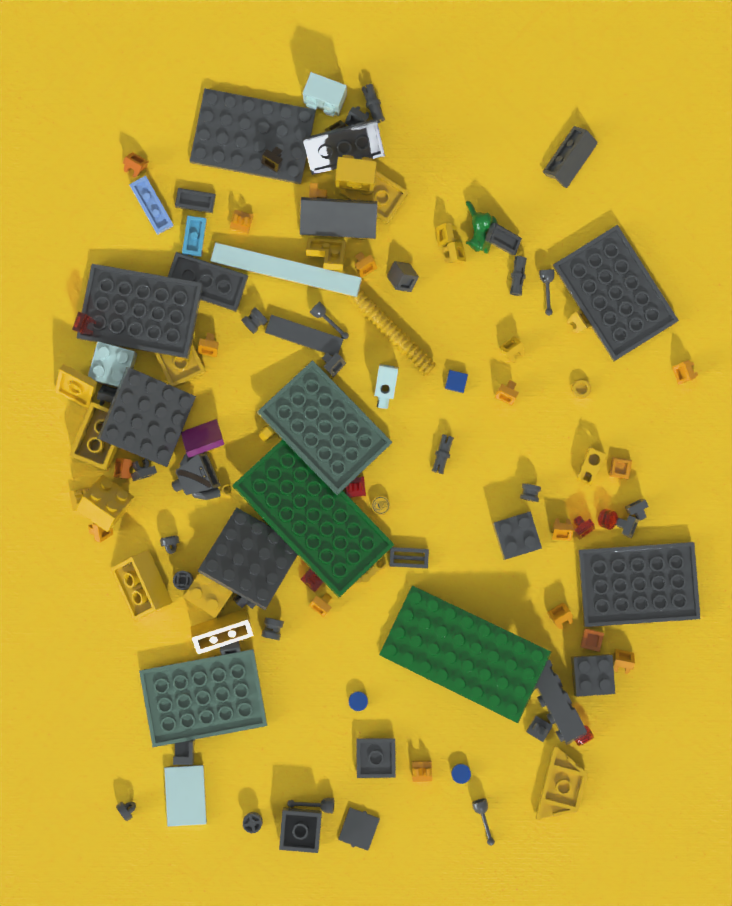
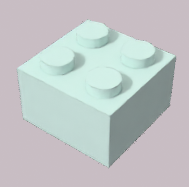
(324, 94)
(110, 364)

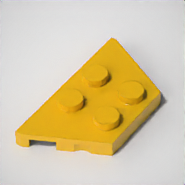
(562, 786)

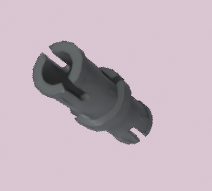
(373, 103)
(518, 276)
(442, 454)

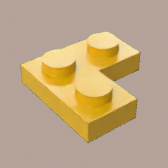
(331, 250)

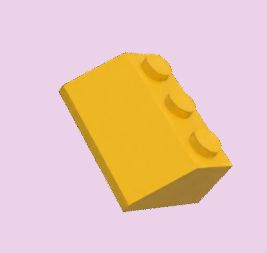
(141, 585)

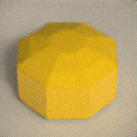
(266, 433)

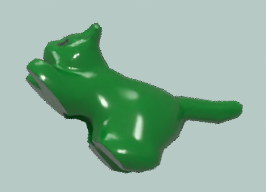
(481, 224)

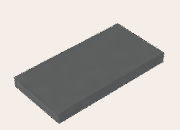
(354, 140)
(338, 217)
(221, 285)

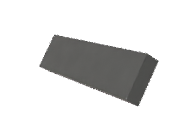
(304, 335)

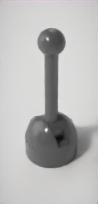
(547, 276)
(319, 311)
(326, 805)
(481, 806)

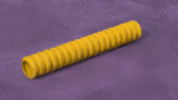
(392, 332)

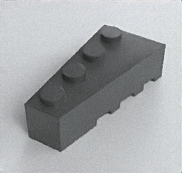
(559, 706)

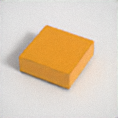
(620, 468)

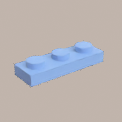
(151, 205)

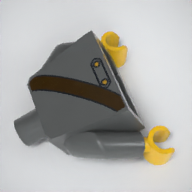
(198, 478)

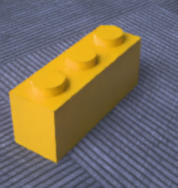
(221, 631)

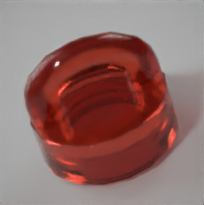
(607, 519)
(586, 738)

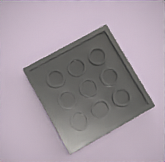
(146, 417)
(249, 559)

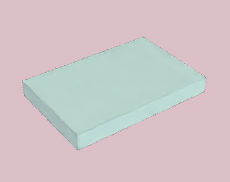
(185, 795)

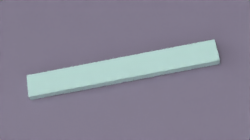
(286, 269)

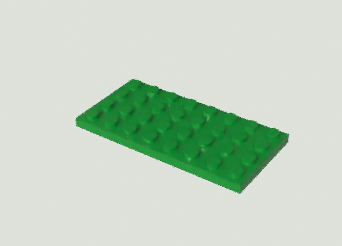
(314, 521)
(465, 654)

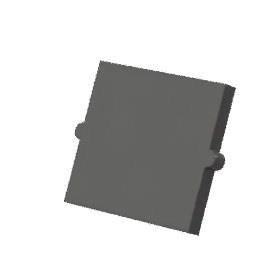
(359, 829)

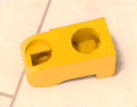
(590, 466)

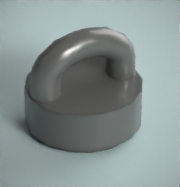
(171, 540)
(124, 811)

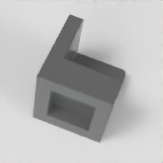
(402, 276)
(184, 753)

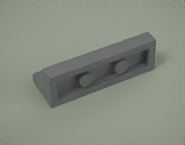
(570, 156)

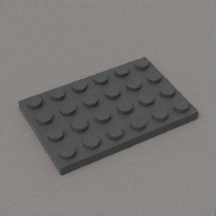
(239, 129)
(615, 293)
(141, 310)
(639, 584)

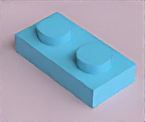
(194, 236)

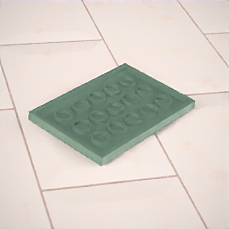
(324, 427)
(203, 698)

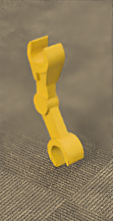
(366, 577)

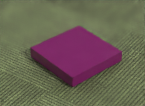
(202, 438)

